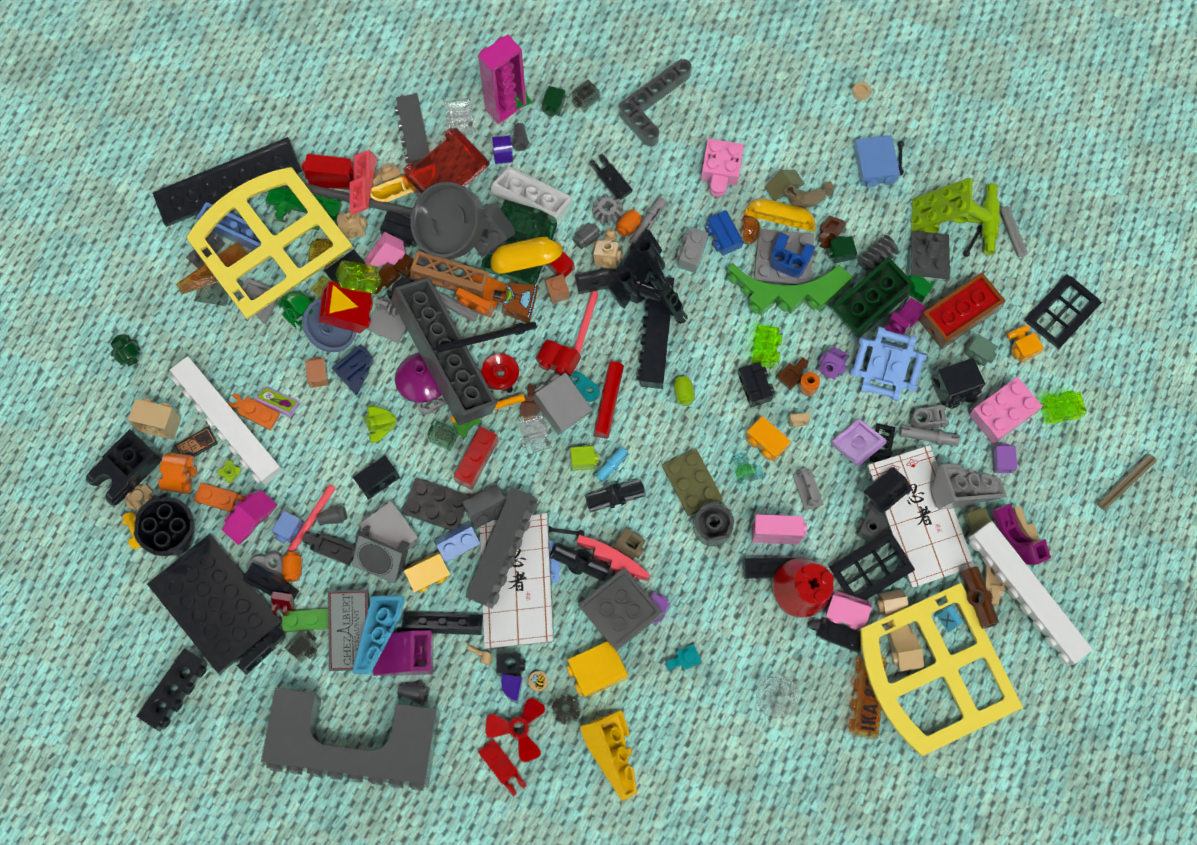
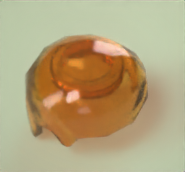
(751, 229)

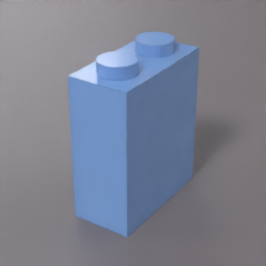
(876, 160)

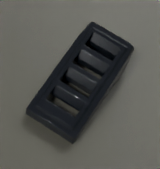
(884, 454)

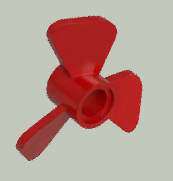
(498, 727)

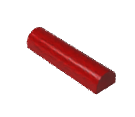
(608, 400)

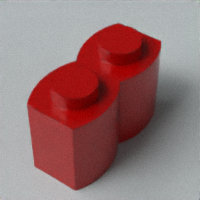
(558, 358)

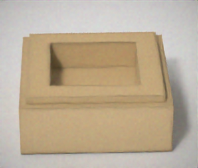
(799, 419)

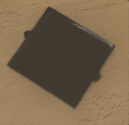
(212, 294)

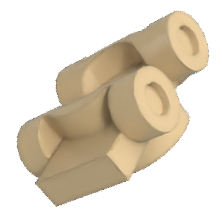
(135, 499)

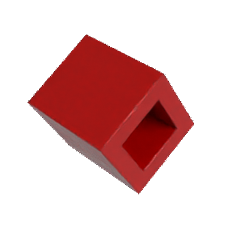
(561, 265)

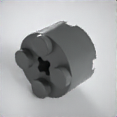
(721, 517)

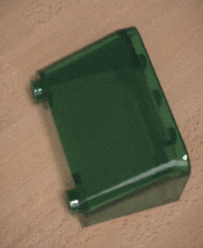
(528, 224)

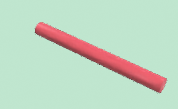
(586, 320)
(311, 518)

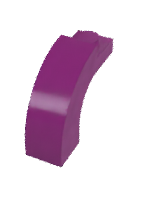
(907, 318)
(1031, 551)

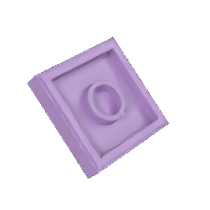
(858, 442)

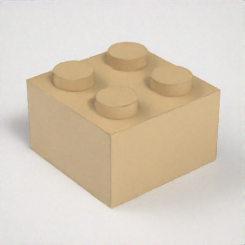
(154, 418)

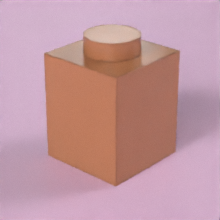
(557, 289)
(316, 372)

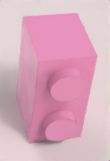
(848, 610)

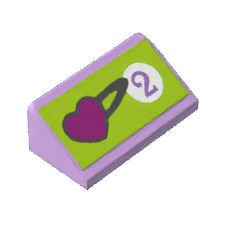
(277, 401)

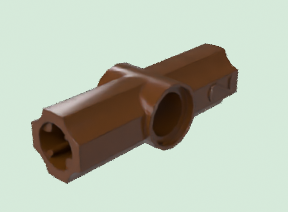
(984, 608)

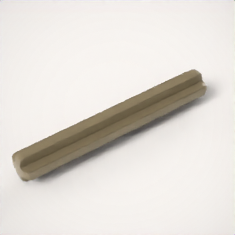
(1126, 482)

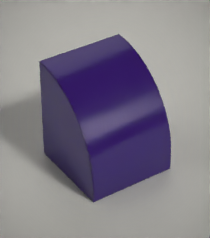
(502, 149)
(511, 687)

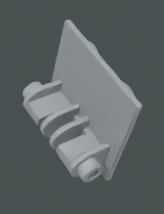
(386, 320)

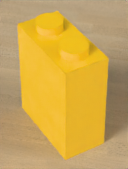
(596, 670)

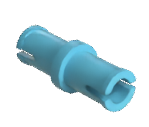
(611, 464)

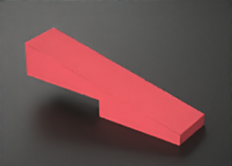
(362, 184)

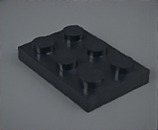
(435, 504)

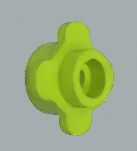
(229, 477)

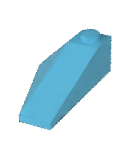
(379, 624)

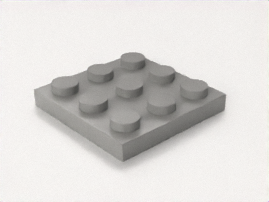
(765, 247)

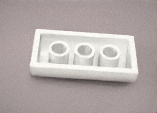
(525, 190)

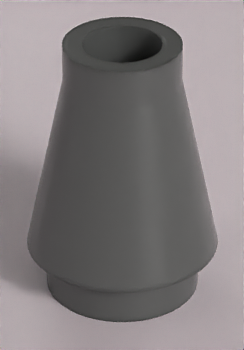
(520, 139)
(334, 515)
(414, 692)

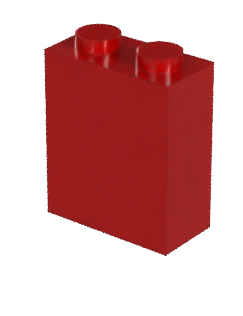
(328, 171)

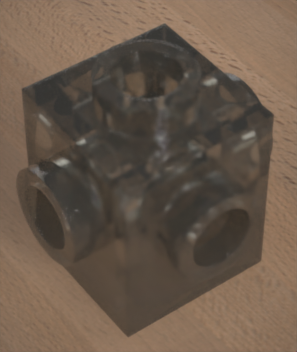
(562, 716)

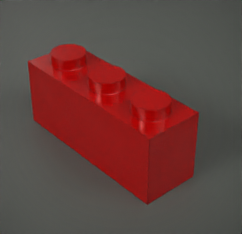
(476, 458)

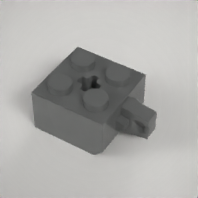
(495, 231)

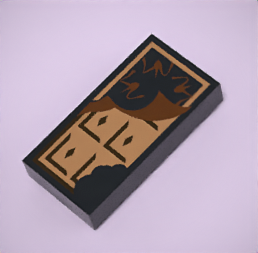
(197, 443)

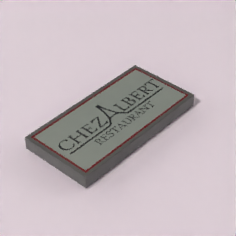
(345, 626)

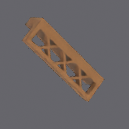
(444, 279)

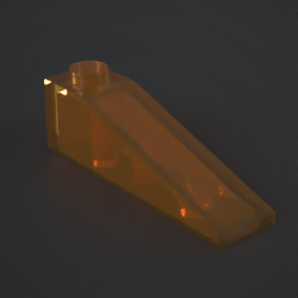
(203, 276)

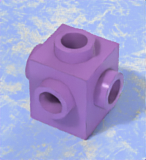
(833, 363)

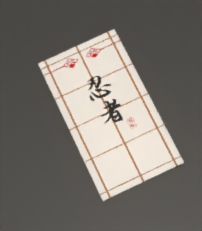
(925, 534)
(525, 600)

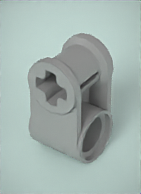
(933, 417)

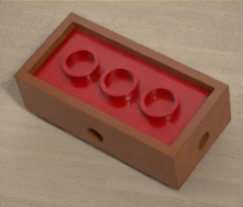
(962, 310)

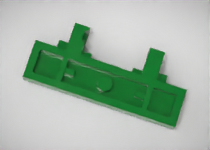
(286, 201)

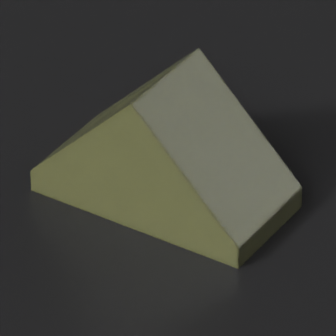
(778, 184)

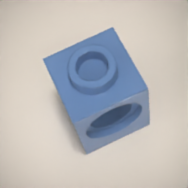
(286, 527)

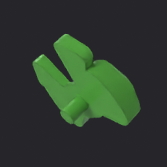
(464, 428)

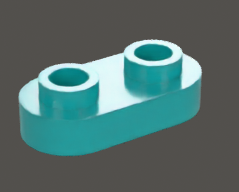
(584, 384)

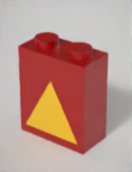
(345, 308)

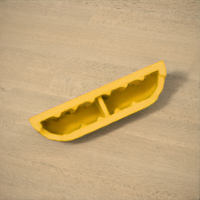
(390, 190)
(781, 214)
(525, 255)

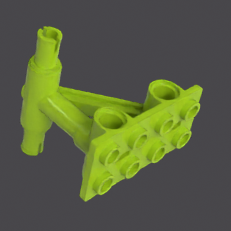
(956, 204)

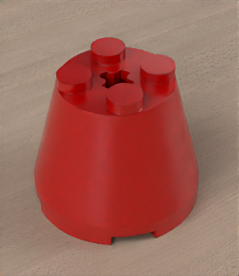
(802, 587)

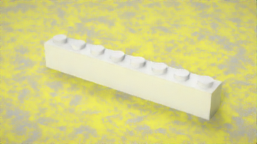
(226, 421)
(1030, 594)

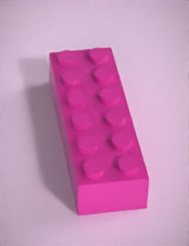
(502, 78)

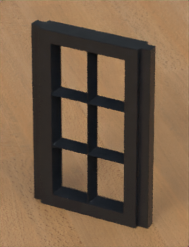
(1075, 323)
(862, 552)

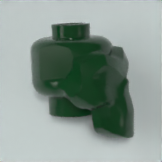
(125, 350)

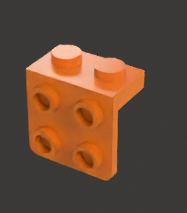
(484, 305)

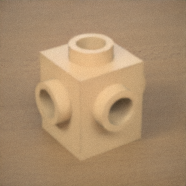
(352, 225)
(607, 254)

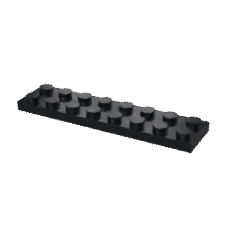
(189, 195)

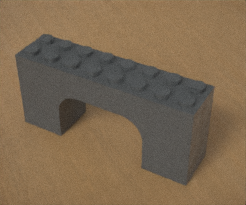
(295, 747)

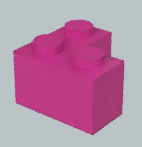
(248, 516)

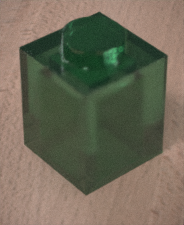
(443, 435)

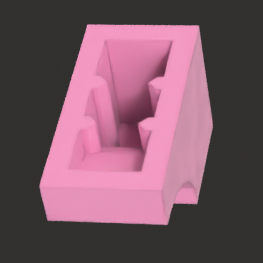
(385, 250)

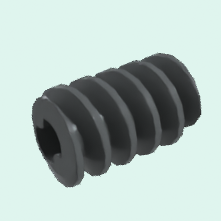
(878, 253)

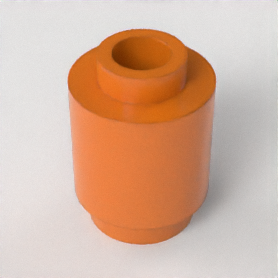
(628, 223)
(809, 384)
(292, 567)

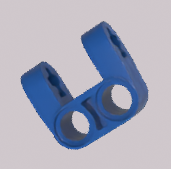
(790, 258)

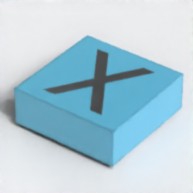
(949, 618)

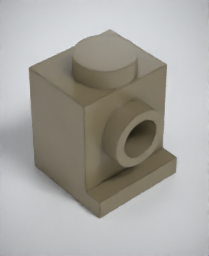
(630, 544)

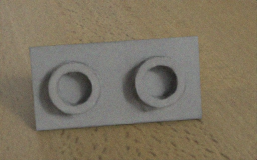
(807, 489)

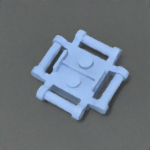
(888, 363)

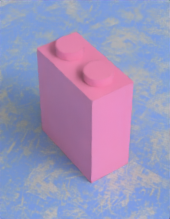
(778, 529)

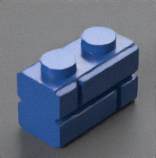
(724, 233)

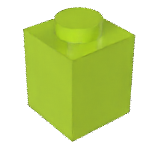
(583, 458)

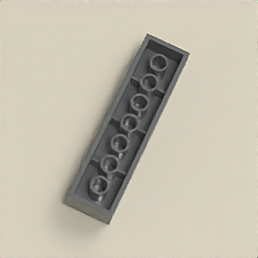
(453, 369)

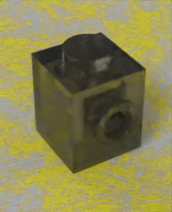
(585, 95)
(302, 646)

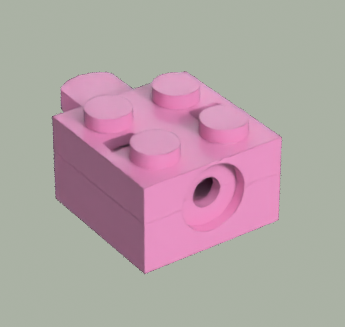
(722, 166)

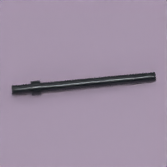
(517, 329)

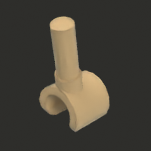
(485, 656)

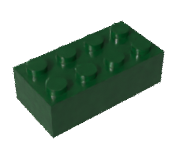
(873, 297)

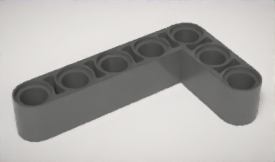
(645, 93)

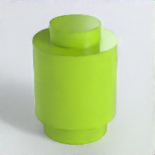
(684, 391)

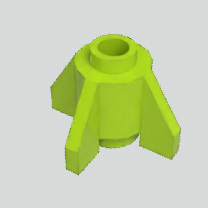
(379, 422)

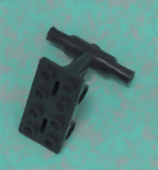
(630, 280)

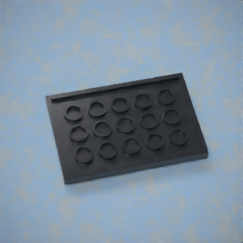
(214, 604)

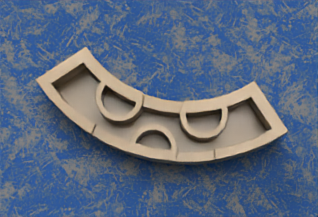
(902, 641)

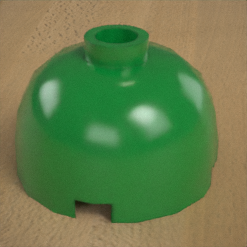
(294, 306)

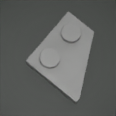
(254, 290)

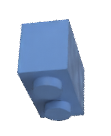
(456, 542)

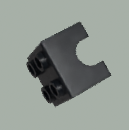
(958, 383)

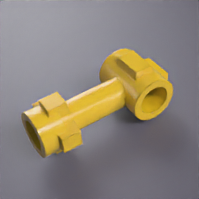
(129, 519)

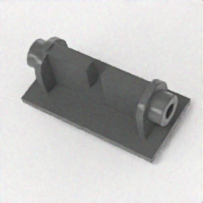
(214, 242)

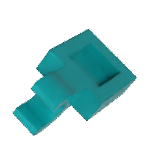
(686, 658)

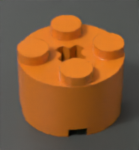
(177, 473)

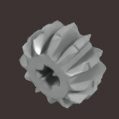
(614, 209)

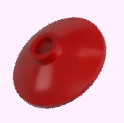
(498, 363)

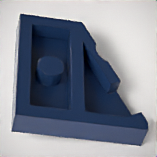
(354, 368)

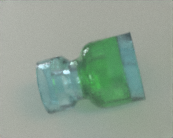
(746, 470)

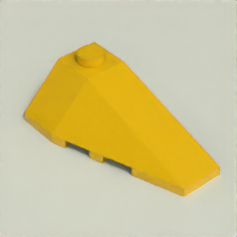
(607, 744)

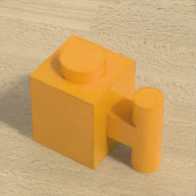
(1025, 346)

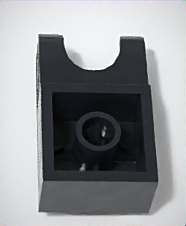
(126, 464)

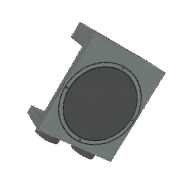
(379, 557)

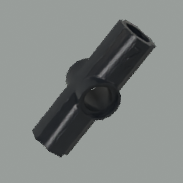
(615, 495)
(579, 561)

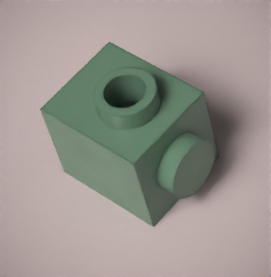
(982, 351)

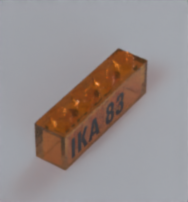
(865, 705)

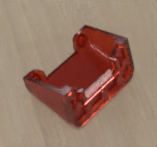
(451, 161)

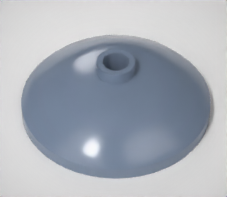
(332, 341)

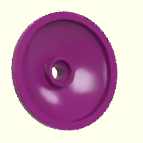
(416, 385)

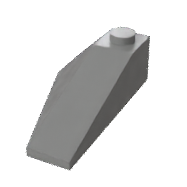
(964, 487)

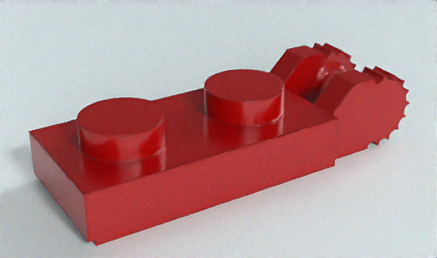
(501, 765)

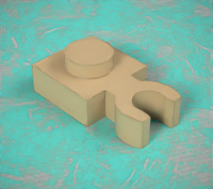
(385, 173)

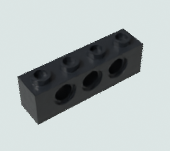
(149, 712)

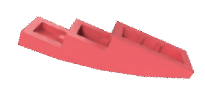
(613, 556)

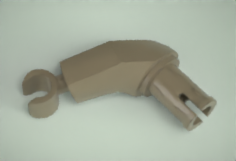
(809, 199)

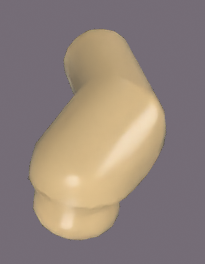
(610, 236)

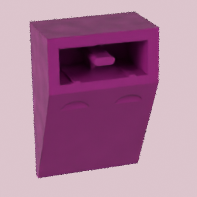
(407, 654)

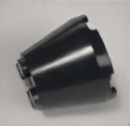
(158, 520)

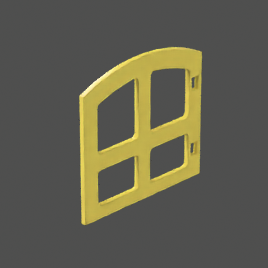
(271, 245)
(945, 666)

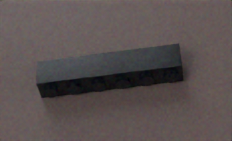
(655, 343)

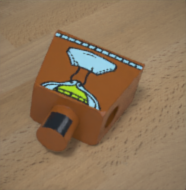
(517, 300)

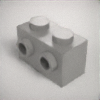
(694, 247)

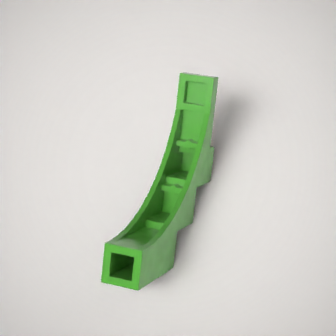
(764, 295)

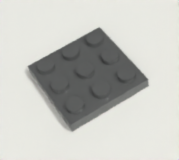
(620, 609)

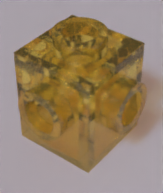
(318, 247)

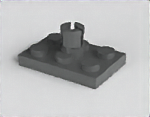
(930, 255)

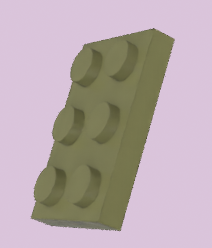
(691, 481)

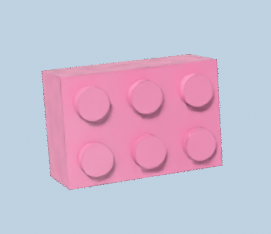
(1005, 410)

